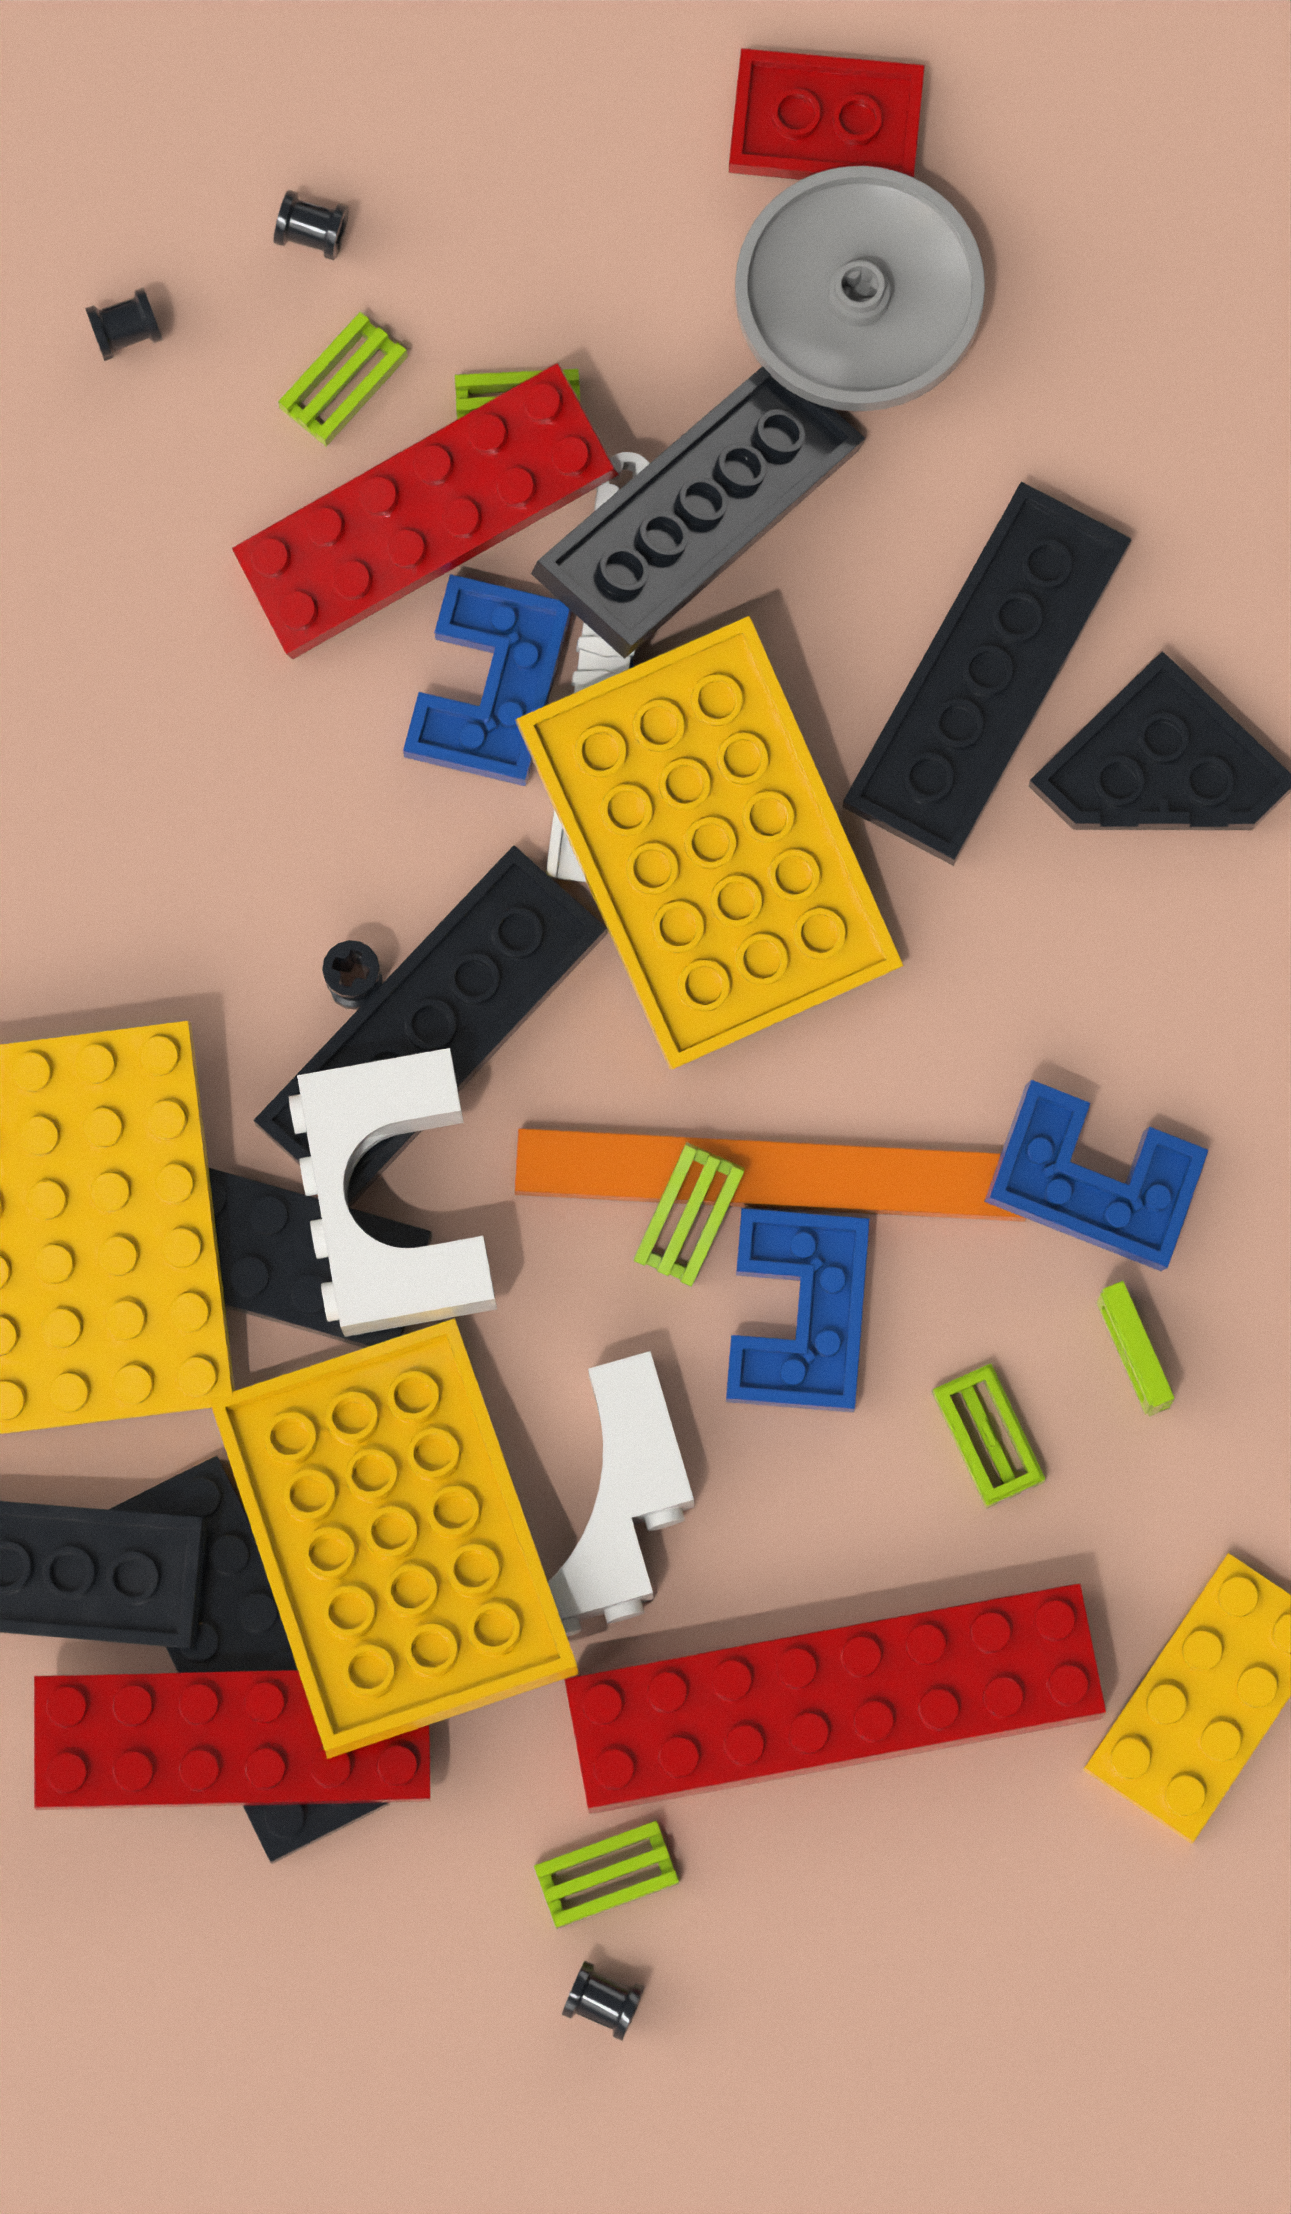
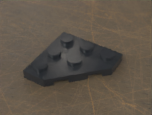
(1162, 762)

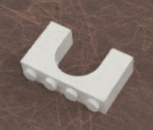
(345, 1117)

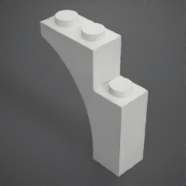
(638, 1484)

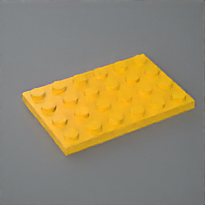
(709, 842)
(107, 1232)
(393, 1538)

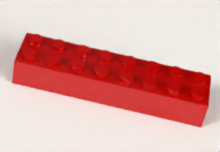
(835, 1698)

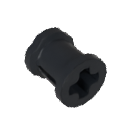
(311, 225)
(124, 324)
(342, 958)
(603, 2000)

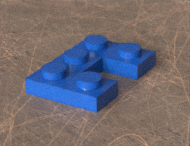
(526, 646)
(1126, 1218)
(823, 1360)

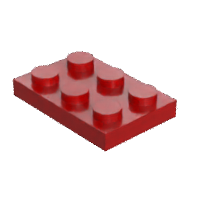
(823, 114)

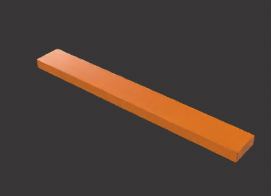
(774, 1174)

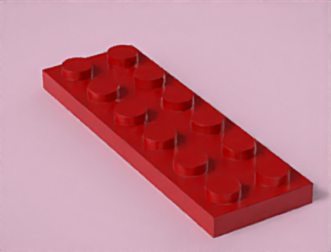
(424, 511)
(205, 1744)

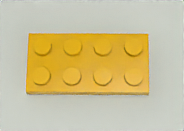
(1203, 1702)

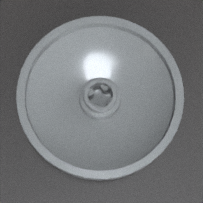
(859, 288)

